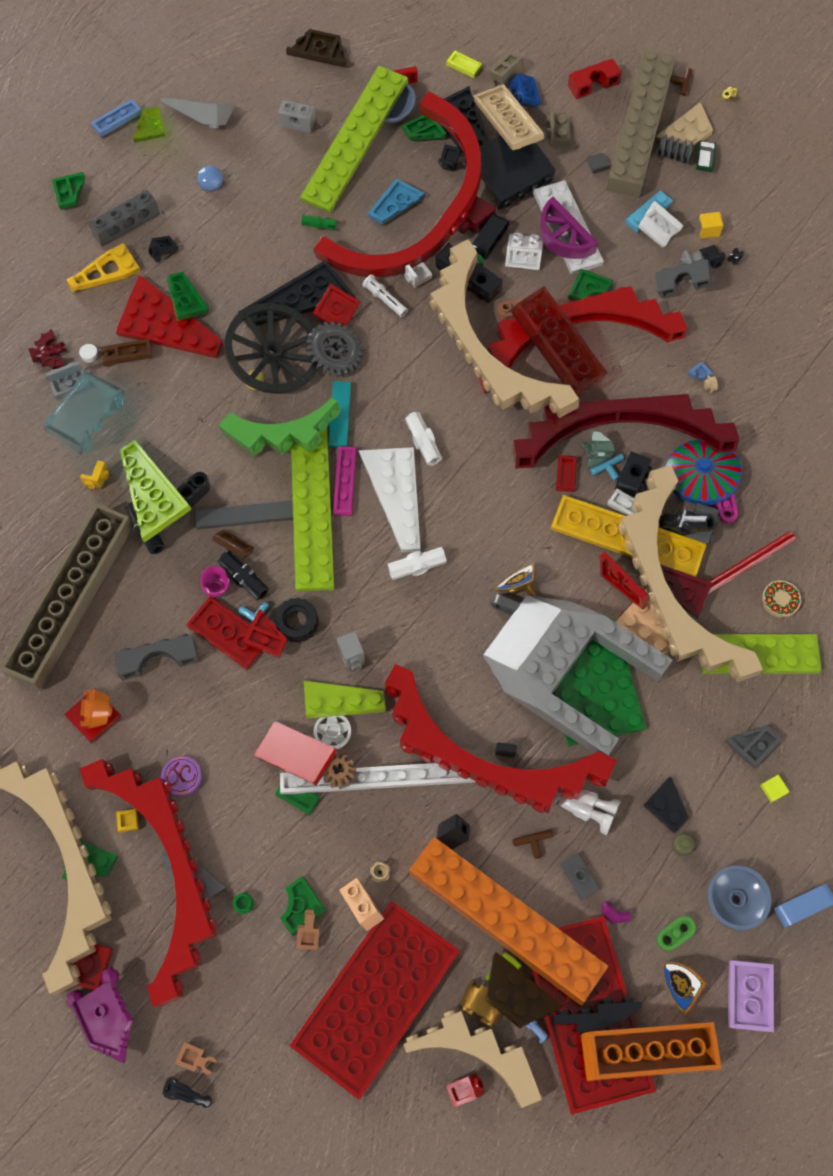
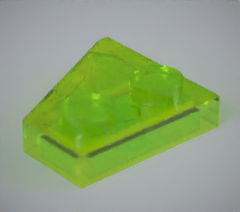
(150, 125)

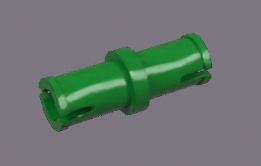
(318, 222)

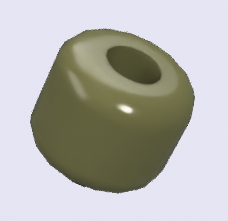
(683, 845)

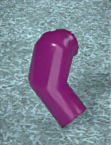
(613, 915)

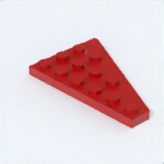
(153, 317)

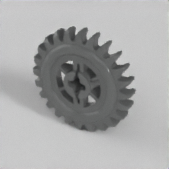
(330, 355)

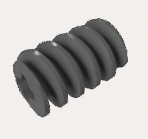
(675, 148)

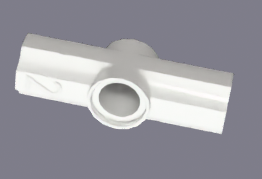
(423, 438)
(417, 563)

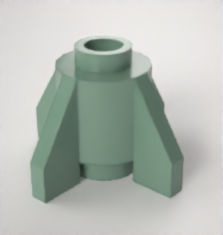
(598, 449)

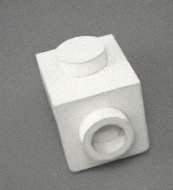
(417, 274)

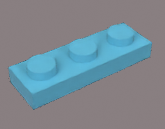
(635, 218)

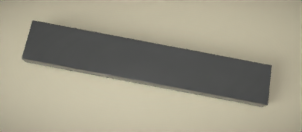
(244, 514)

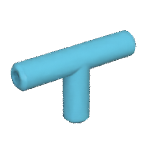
(608, 465)
(249, 614)

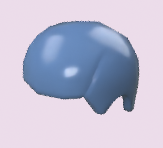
(210, 178)

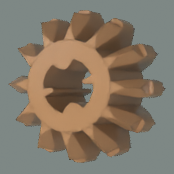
(341, 778)

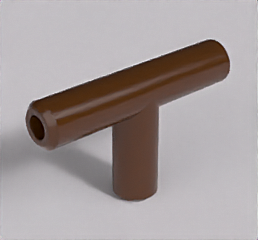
(684, 81)
(533, 840)

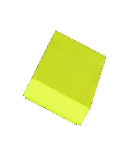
(464, 64)

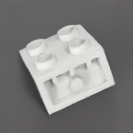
(524, 251)

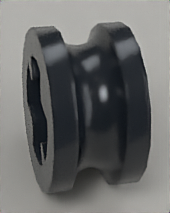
(735, 256)

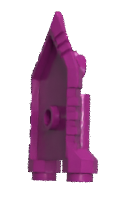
(103, 1017)

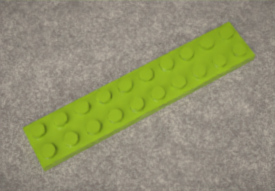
(354, 139)
(312, 518)

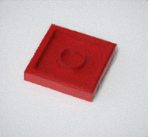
(336, 306)
(93, 733)
(92, 967)

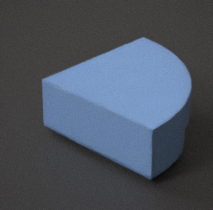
(700, 372)

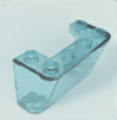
(83, 411)

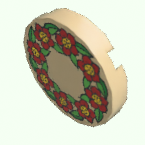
(781, 599)

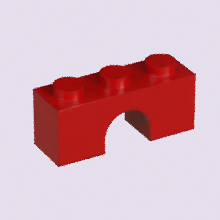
(606, 73)

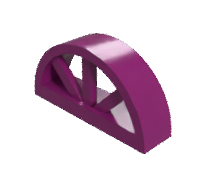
(587, 244)

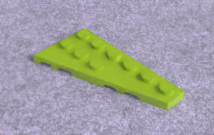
(152, 494)

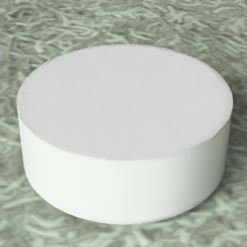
(88, 353)

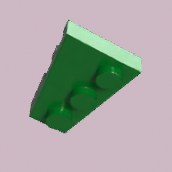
(185, 298)

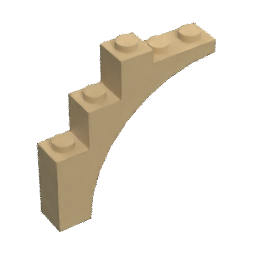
(510, 1066)

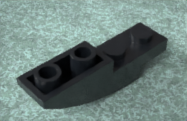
(605, 1015)

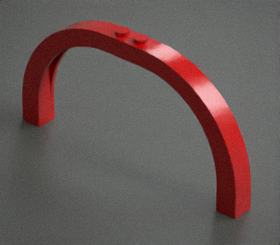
(394, 263)

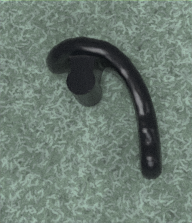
(179, 1091)

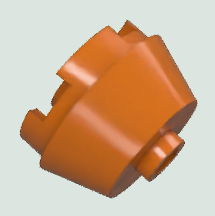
(95, 708)

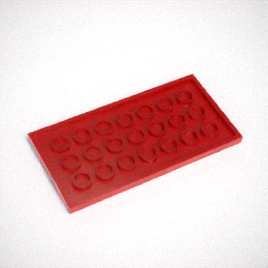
(374, 1000)
(567, 1045)

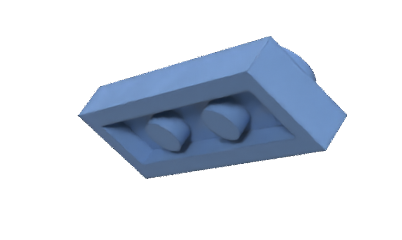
(116, 118)

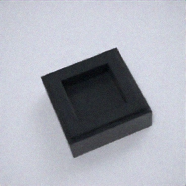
(505, 749)

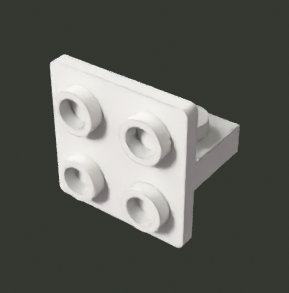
(659, 224)

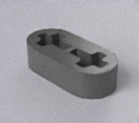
(504, 604)

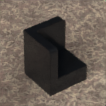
(453, 831)

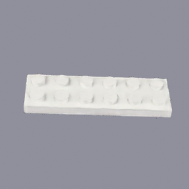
(564, 197)

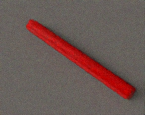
(751, 560)

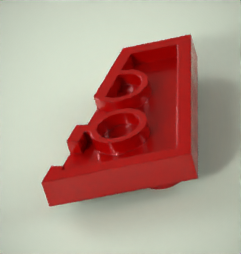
(621, 581)

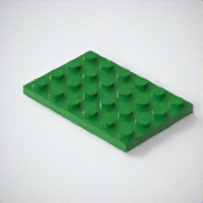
(603, 691)

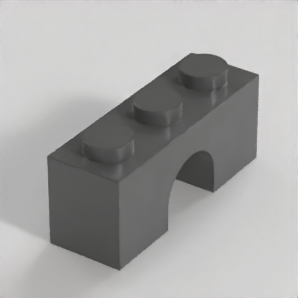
(669, 279)

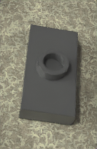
(579, 876)

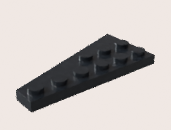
(465, 104)
(301, 292)

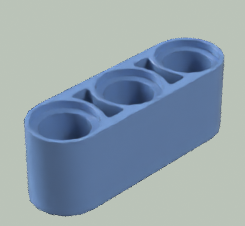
(804, 905)

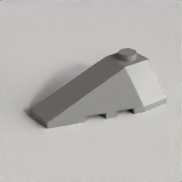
(201, 111)

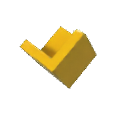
(711, 225)

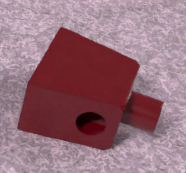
(477, 216)

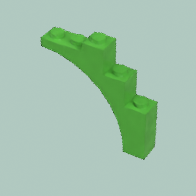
(280, 437)

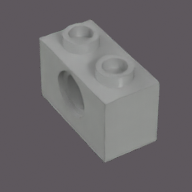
(296, 116)
(351, 652)

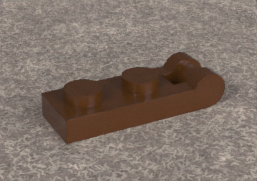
(126, 352)

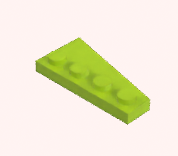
(339, 700)

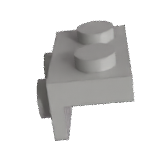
(64, 378)

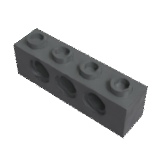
(124, 218)

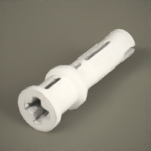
(379, 291)

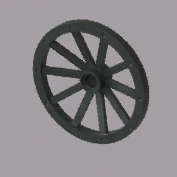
(270, 345)

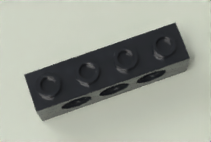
(491, 283)

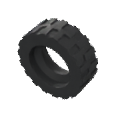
(286, 609)

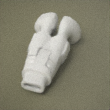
(584, 808)

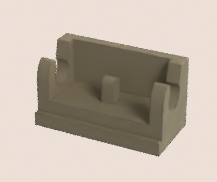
(507, 69)

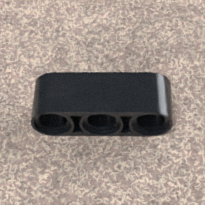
(490, 235)
(197, 491)

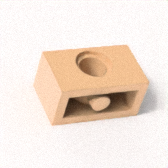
(361, 904)

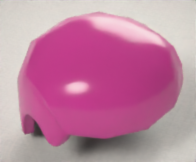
(214, 581)

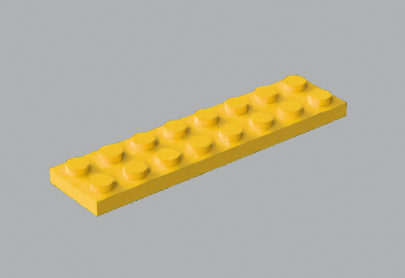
(601, 529)

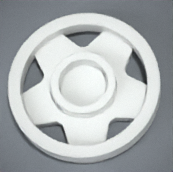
(333, 731)

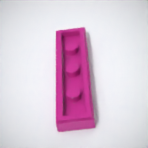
(344, 481)

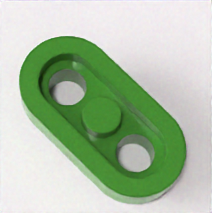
(675, 934)

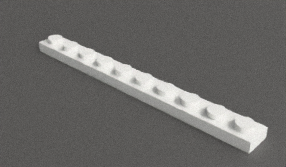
(377, 778)

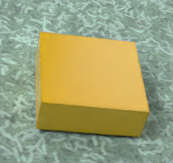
(127, 820)

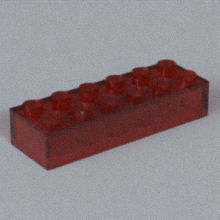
(559, 341)

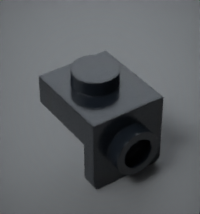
(449, 157)

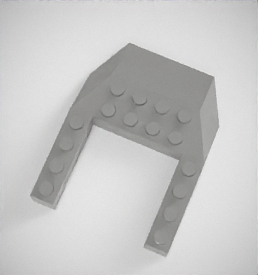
(542, 646)

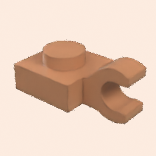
(308, 933)

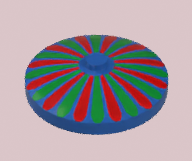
(704, 473)

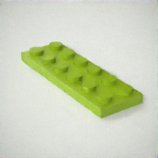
(777, 652)

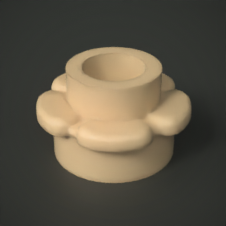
(711, 384)
(380, 877)

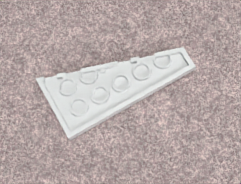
(395, 485)

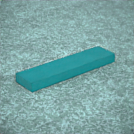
(339, 426)

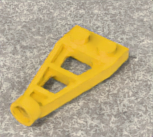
(118, 254)

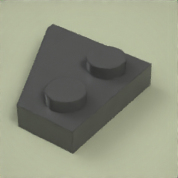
(754, 745)

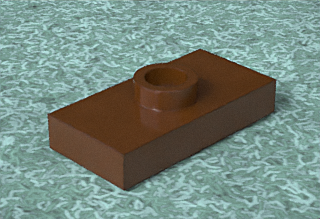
(233, 543)

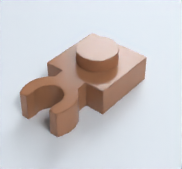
(192, 1058)

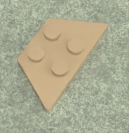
(690, 127)

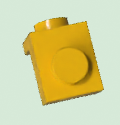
(98, 477)

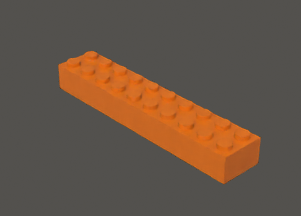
(508, 921)

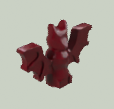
(45, 352)

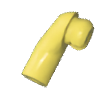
(729, 92)

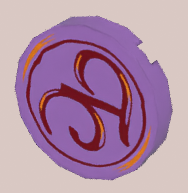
(183, 775)

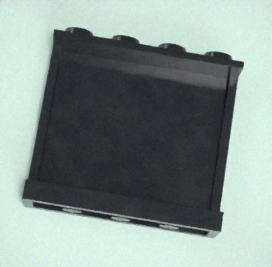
(513, 172)

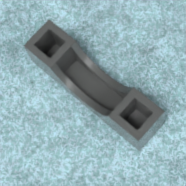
(131, 662)

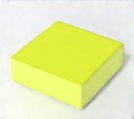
(774, 788)

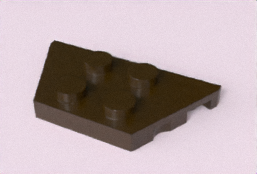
(319, 47)
(516, 994)

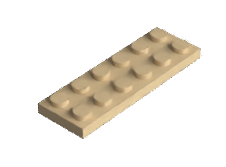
(508, 117)

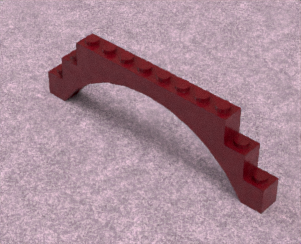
(666, 411)

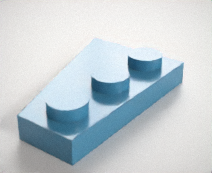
(395, 201)

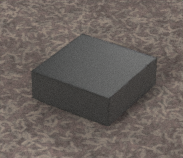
(597, 163)

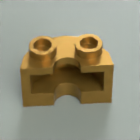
(474, 1002)

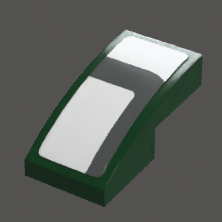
(706, 156)

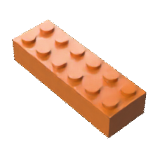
(650, 1051)

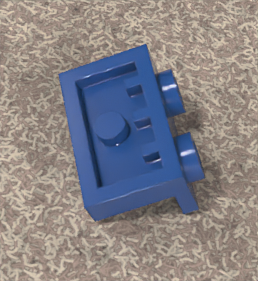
(525, 90)

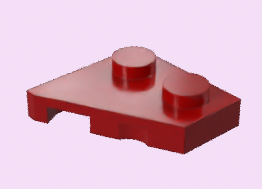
(265, 636)

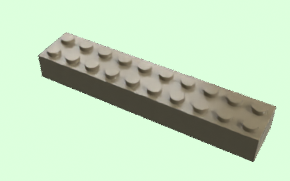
(641, 124)
(67, 597)

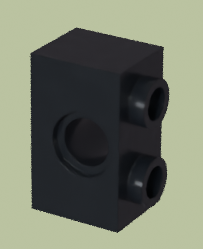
(638, 465)

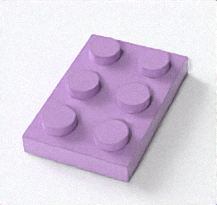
(751, 996)

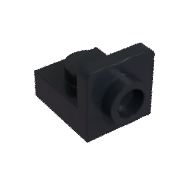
(161, 246)
(714, 257)

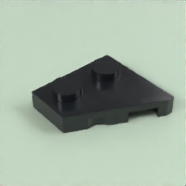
(667, 806)

